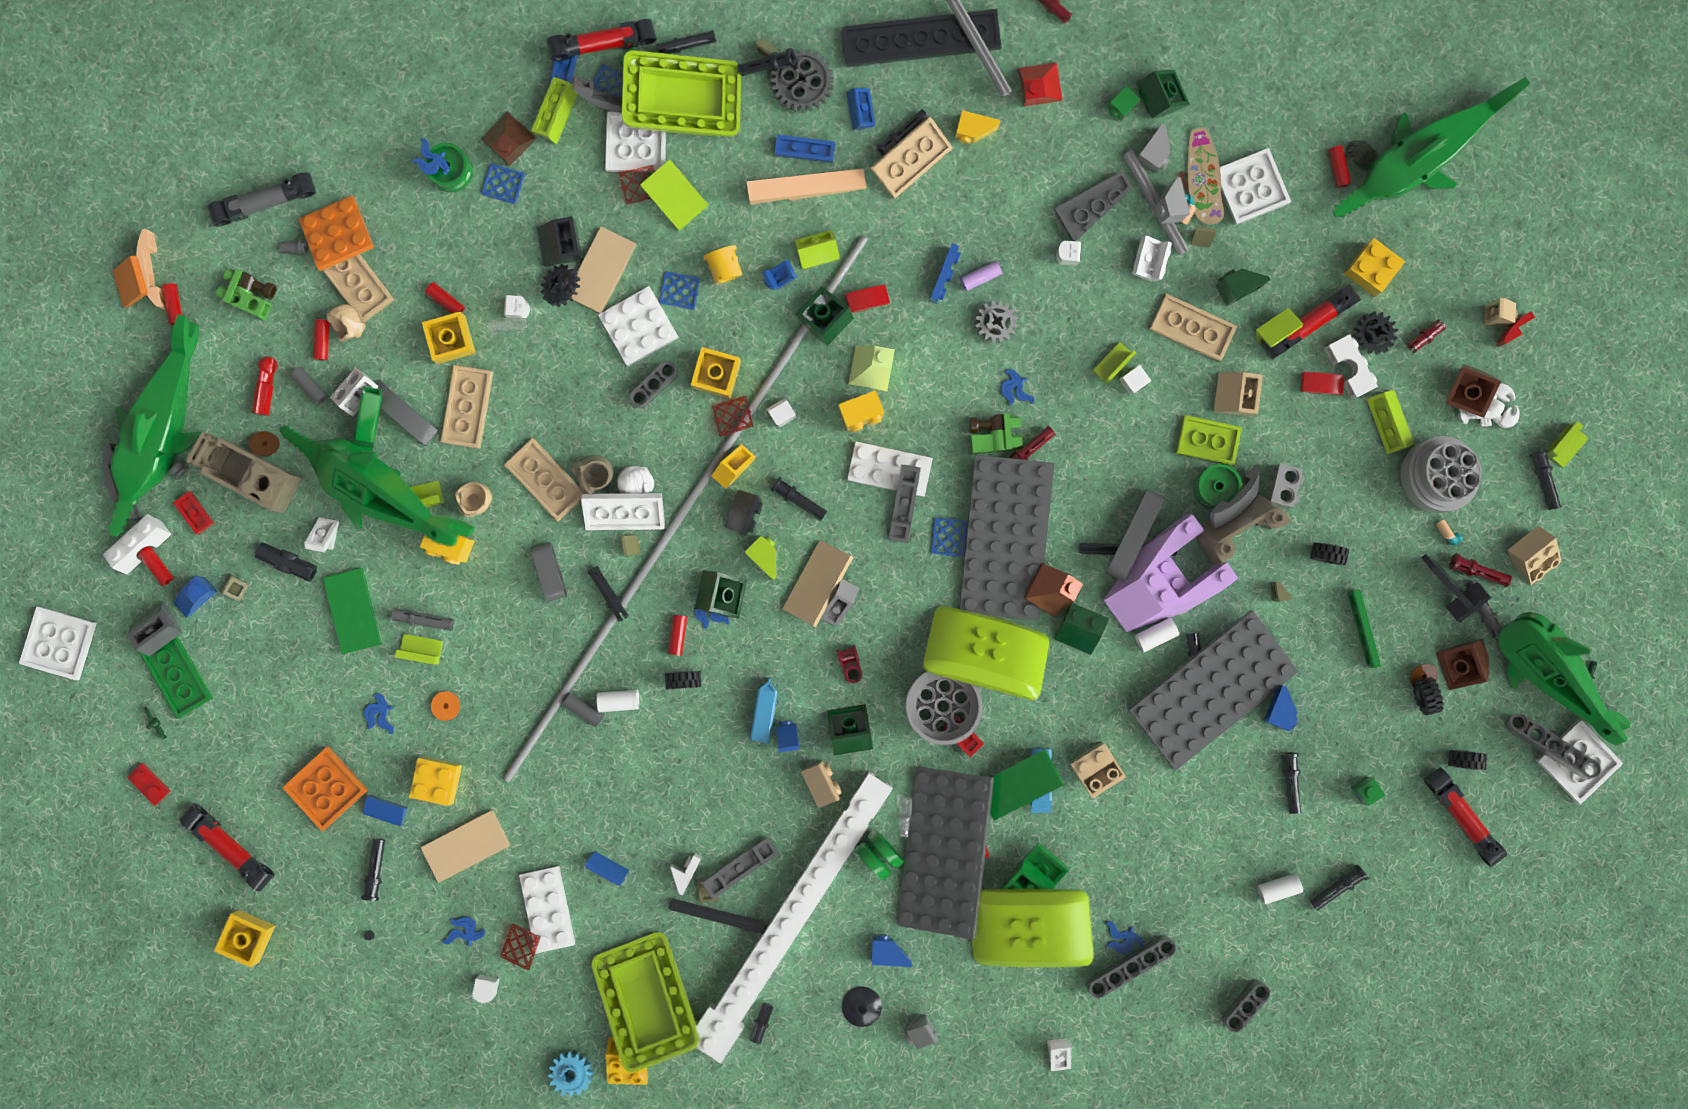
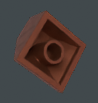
(508, 138)
(1473, 390)
(1052, 590)
(1465, 664)

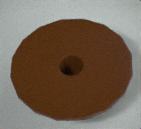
(264, 443)
(1423, 671)

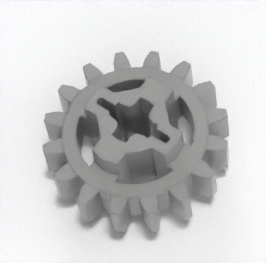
(1001, 328)

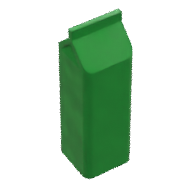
(367, 418)

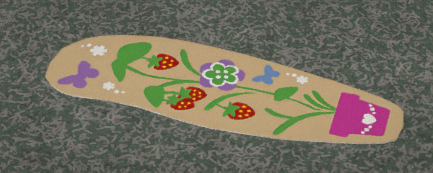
(1204, 177)

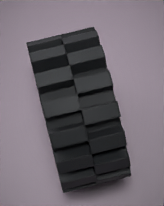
(1329, 553)
(683, 680)
(1428, 696)
(1467, 760)

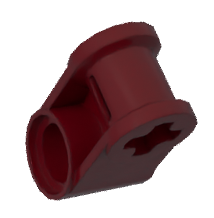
(849, 662)

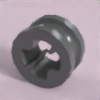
(178, 470)

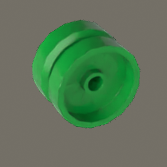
(460, 168)
(1205, 485)
(876, 857)

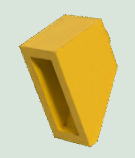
(975, 127)
(733, 466)

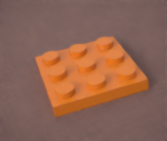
(336, 233)
(325, 788)

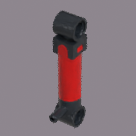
(627, 36)
(1315, 319)
(1452, 798)
(208, 829)

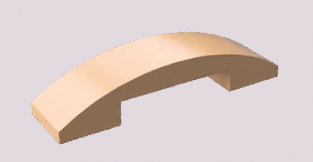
(145, 247)

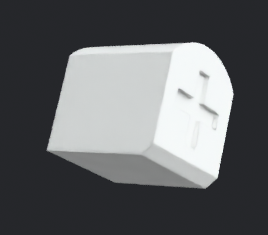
(1068, 253)
(516, 307)
(1134, 379)
(781, 412)
(485, 988)

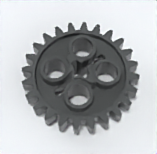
(812, 95)

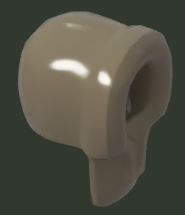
(593, 473)

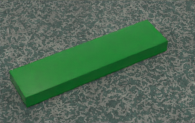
(1364, 628)

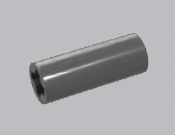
(308, 385)
(583, 710)

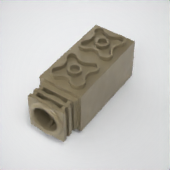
(244, 472)

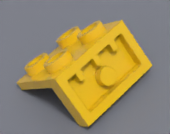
(615, 1070)

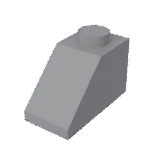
(1157, 150)
(1172, 204)
(840, 602)
(921, 1033)

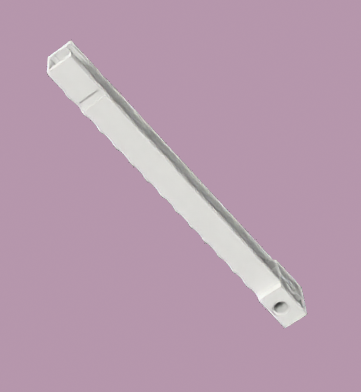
(722, 1022)

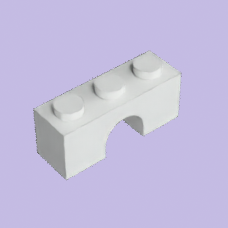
(1347, 351)
(146, 532)

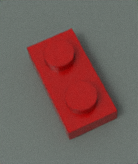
(193, 512)
(149, 784)

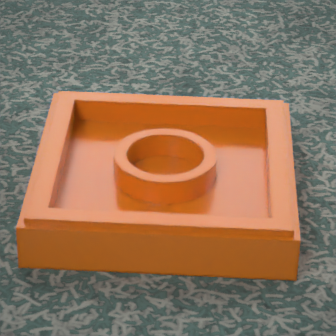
(130, 281)

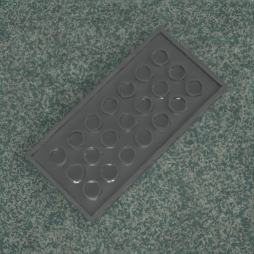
(1005, 535)
(1213, 690)
(945, 852)

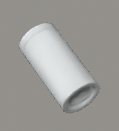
(1156, 635)
(618, 700)
(1280, 888)

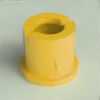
(723, 264)

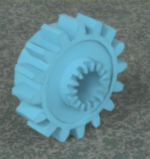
(574, 1063)

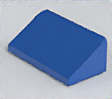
(860, 108)
(384, 810)
(607, 868)

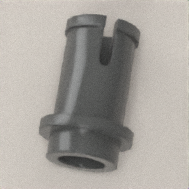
(294, 247)

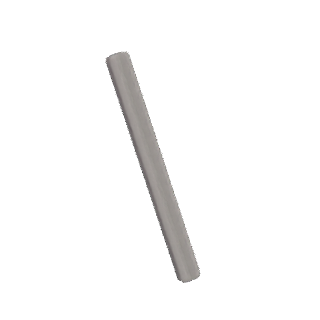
(980, 47)
(1152, 197)

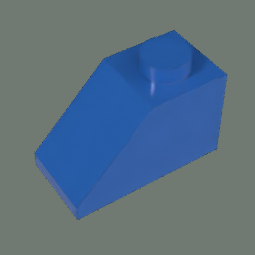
(194, 595)
(1282, 710)
(787, 736)
(888, 952)

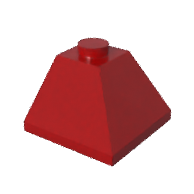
(1040, 84)

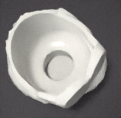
(635, 480)

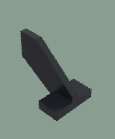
(1466, 601)

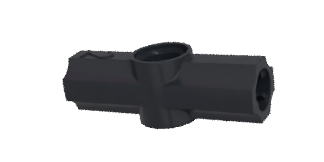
(286, 561)

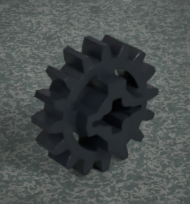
(560, 285)
(1383, 329)

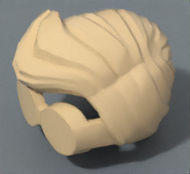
(346, 319)
(474, 498)

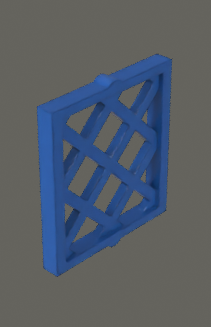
(615, 74)
(506, 170)
(682, 277)
(935, 536)

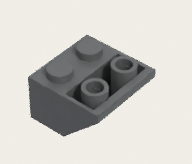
(153, 630)

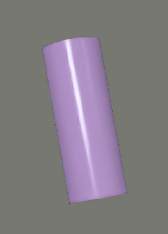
(981, 275)

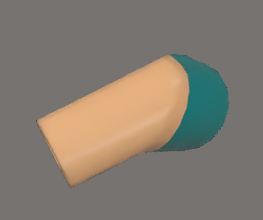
(1191, 205)
(1446, 532)

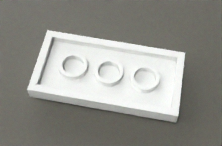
(882, 467)
(623, 511)
(547, 908)

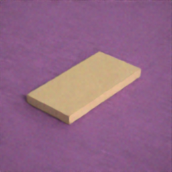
(911, 157)
(602, 269)
(359, 286)
(1193, 327)
(466, 407)
(545, 479)
(817, 583)
(465, 846)

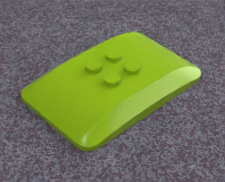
(681, 94)
(986, 652)
(1033, 928)
(645, 1002)

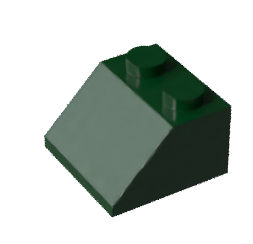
(1162, 93)
(1239, 284)
(824, 315)
(720, 594)
(1081, 628)
(850, 729)

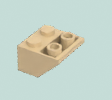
(1238, 393)
(1535, 554)
(1097, 769)
(821, 784)

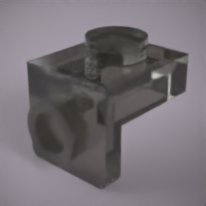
(1360, 153)

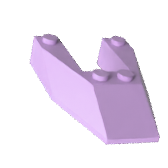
(1156, 585)

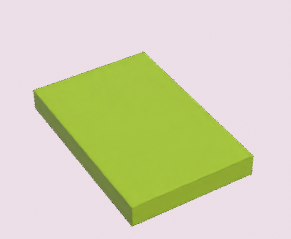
(674, 195)
(1208, 440)

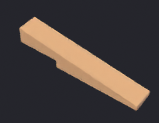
(805, 186)

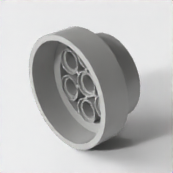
(1418, 475)
(954, 732)

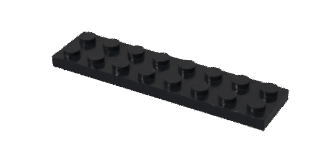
(917, 38)

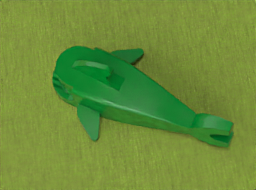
(1554, 666)

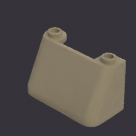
(1218, 542)

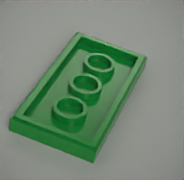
(352, 611)
(177, 678)
(1023, 784)

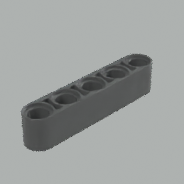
(1135, 535)
(1563, 747)
(1140, 966)

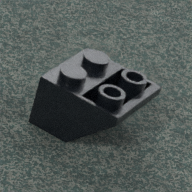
(559, 242)
(743, 512)

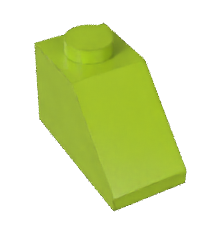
(764, 555)

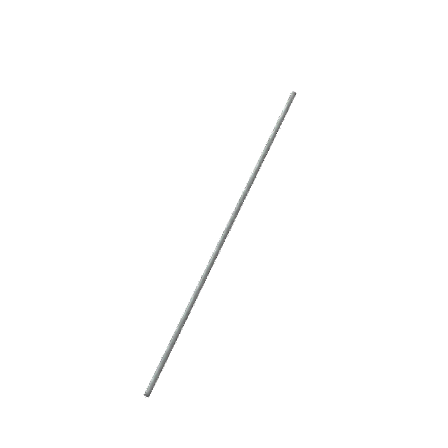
(675, 524)

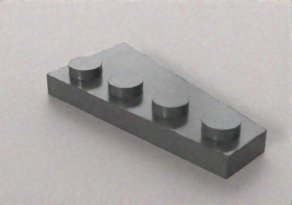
(1087, 208)

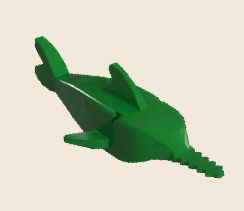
(1420, 154)
(154, 426)
(372, 488)

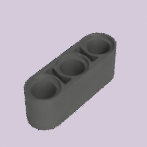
(643, 387)
(548, 571)
(1245, 1016)

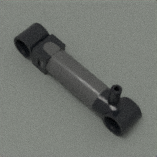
(238, 208)

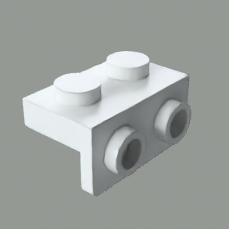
(1151, 259)

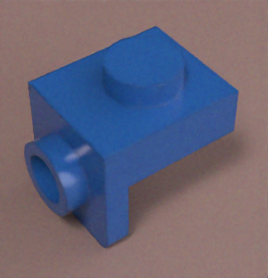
(779, 275)

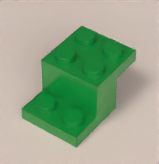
(1037, 870)

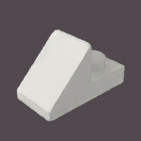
(322, 535)
(683, 877)
(1059, 1054)

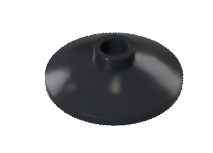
(857, 997)

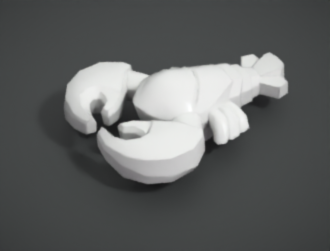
(1496, 408)

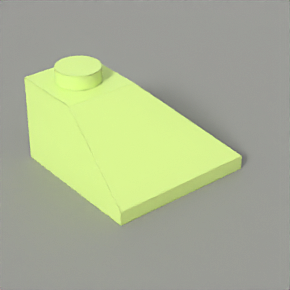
(871, 367)

